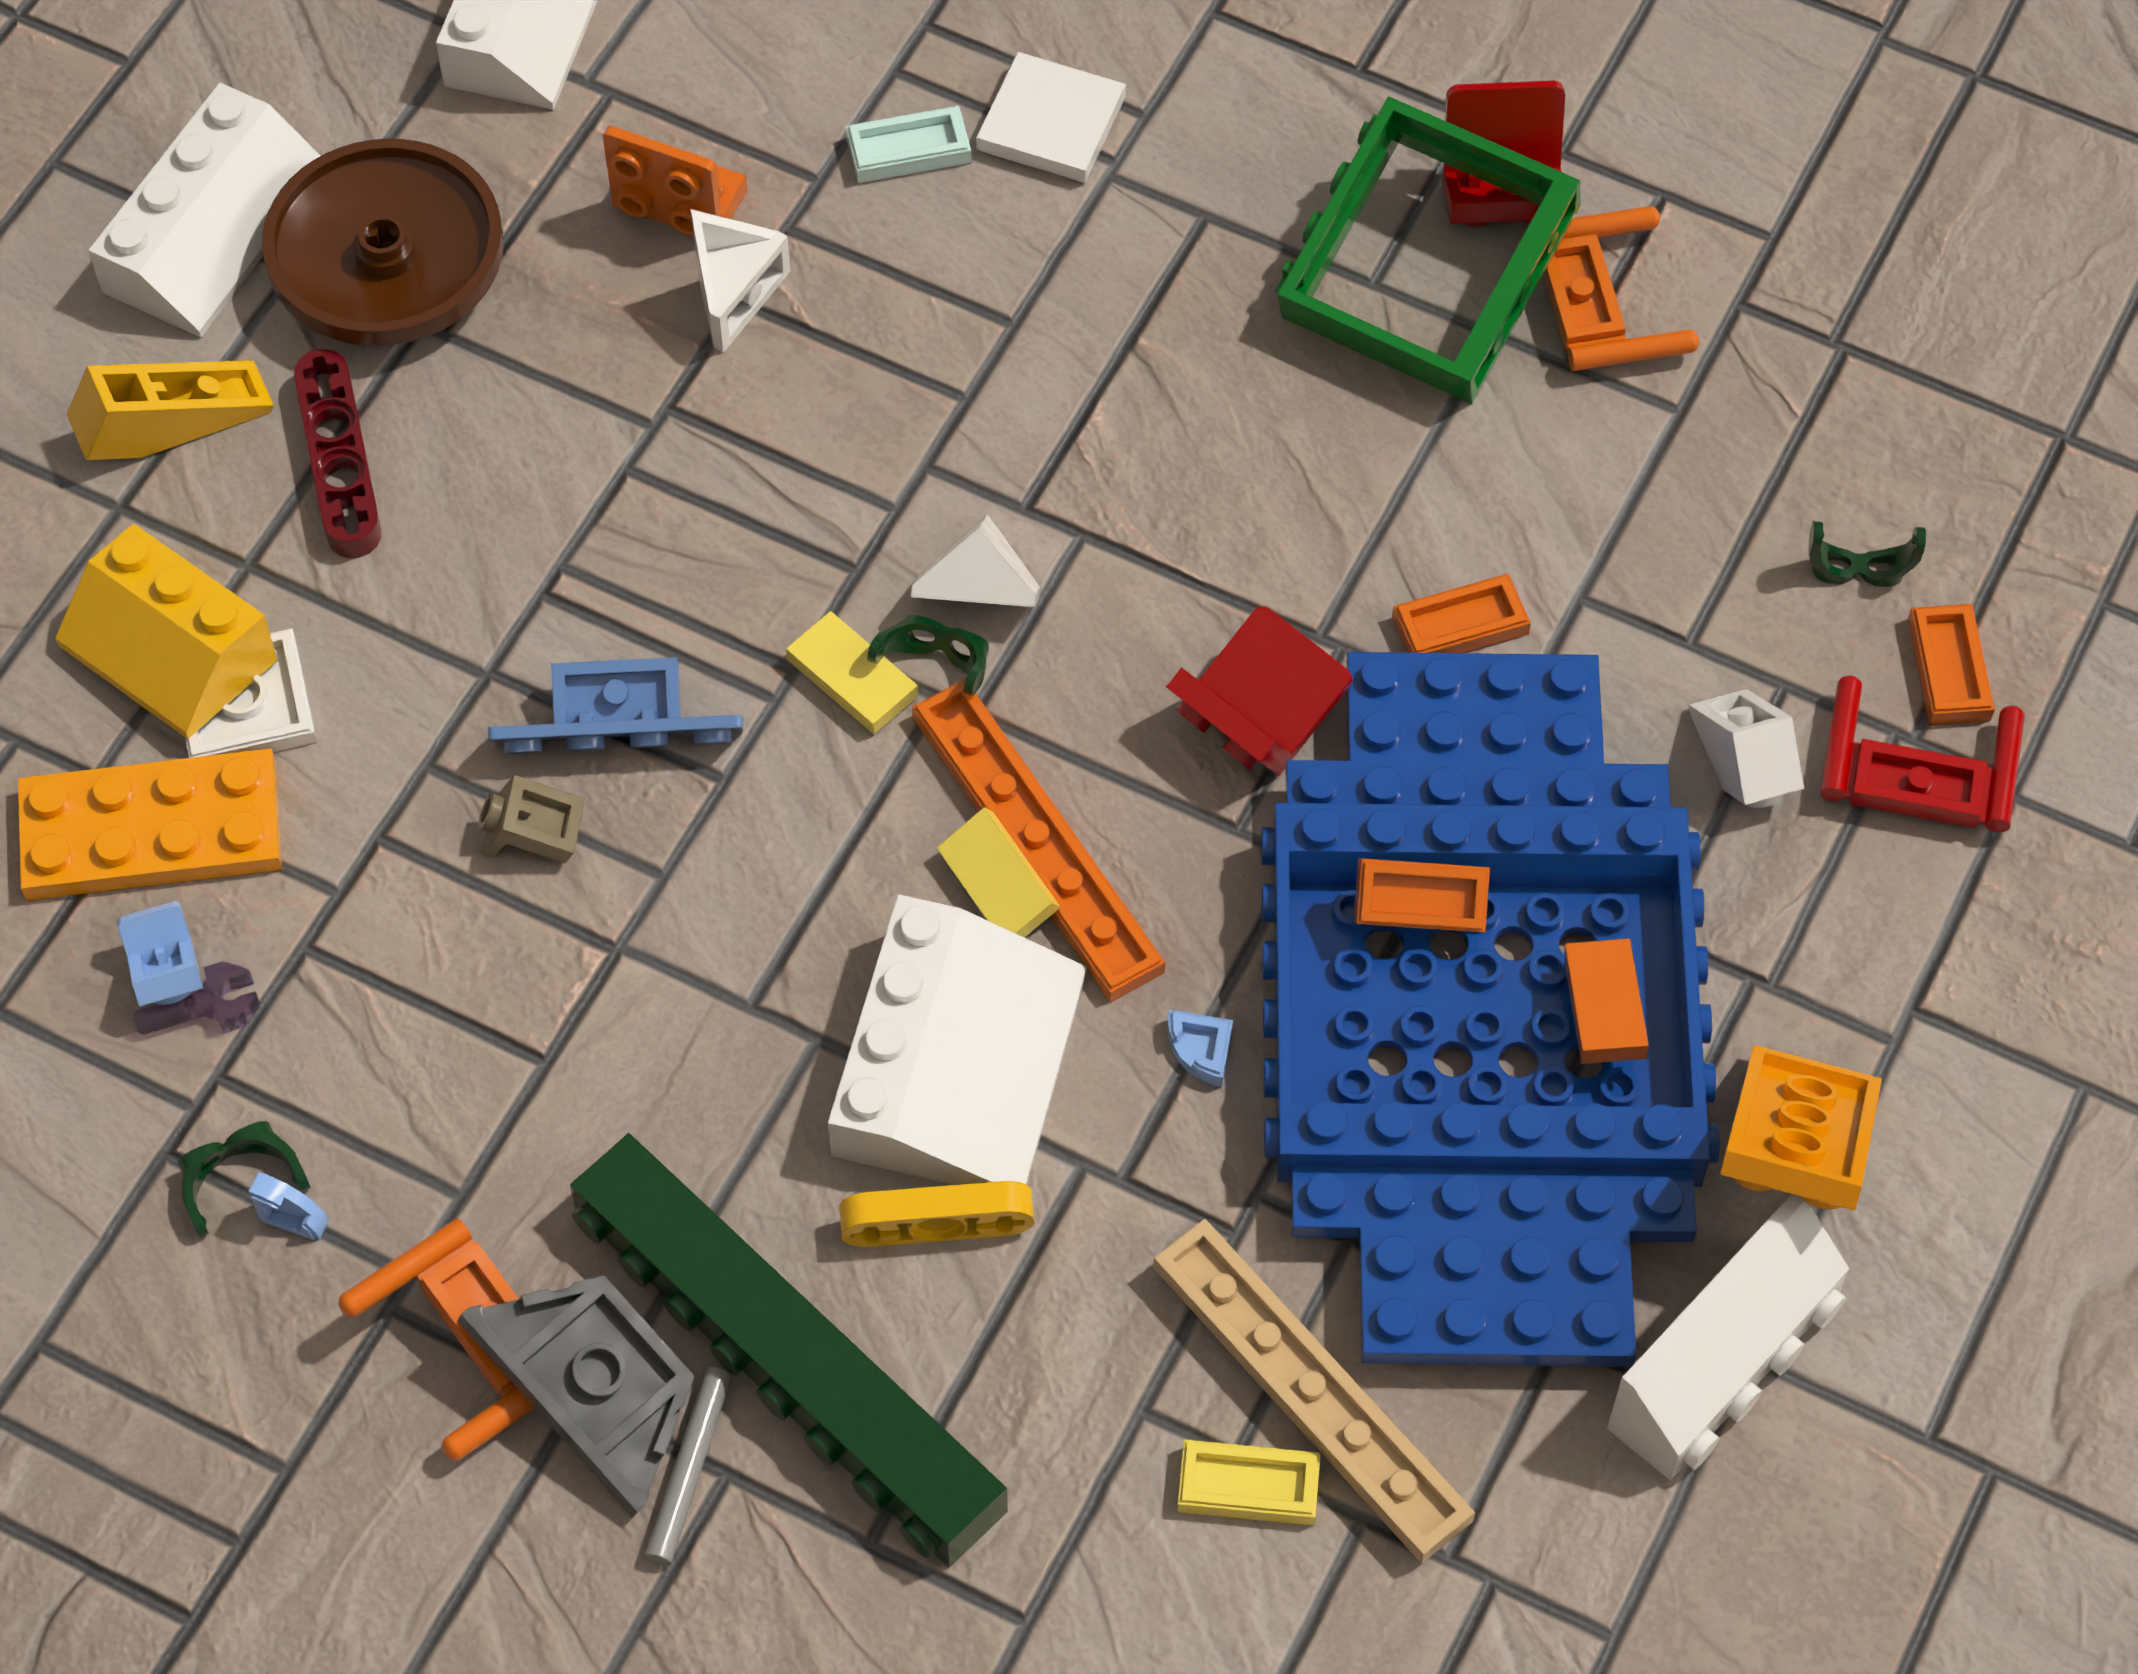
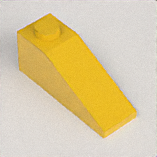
(160, 405)

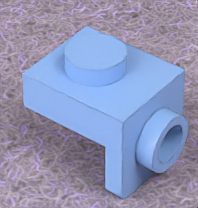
(160, 954)

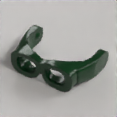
(1901, 558)
(901, 639)
(249, 1139)

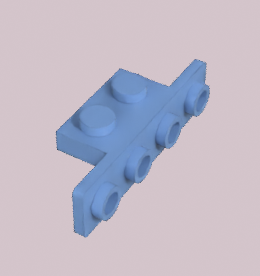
(616, 700)

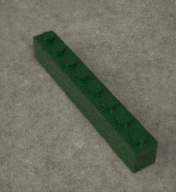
(789, 1351)

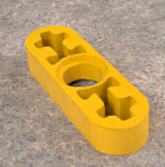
(936, 1214)

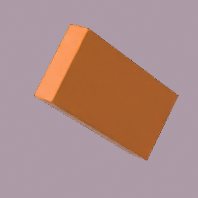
(1462, 618)
(1950, 664)
(1421, 895)
(1606, 1001)

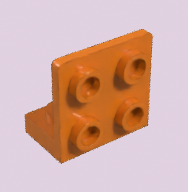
(667, 181)

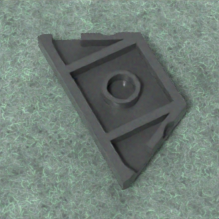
(591, 1376)

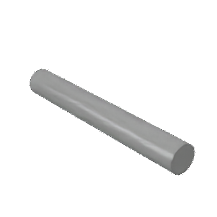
(688, 1466)

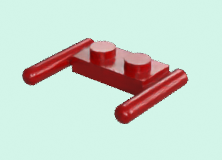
(1920, 780)

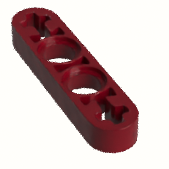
(337, 452)

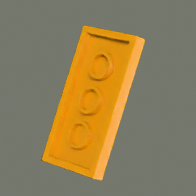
(149, 824)
(1802, 1129)

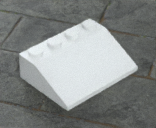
(955, 1049)

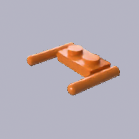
(1586, 300)
(453, 1277)

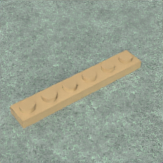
(1314, 1391)

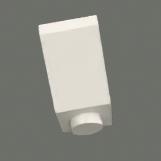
(1749, 747)

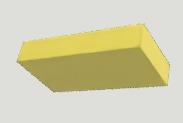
(838, 664)
(998, 875)
(1249, 1482)

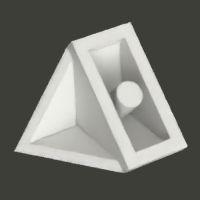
(736, 271)
(979, 570)

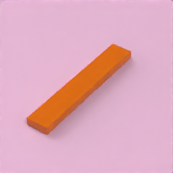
(998, 779)

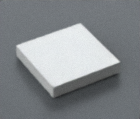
(1051, 117)
(266, 714)

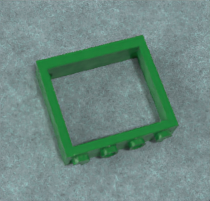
(1350, 188)

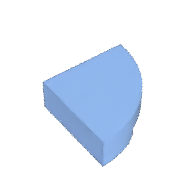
(1200, 1044)
(287, 1207)

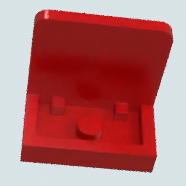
(1516, 116)
(1264, 691)

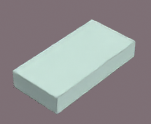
(908, 144)

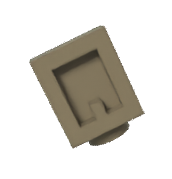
(531, 819)

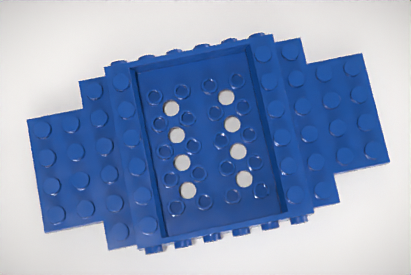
(1485, 1198)

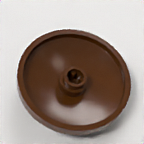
(383, 241)

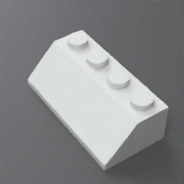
(512, 47)
(200, 212)
(1730, 1340)

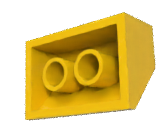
(164, 631)

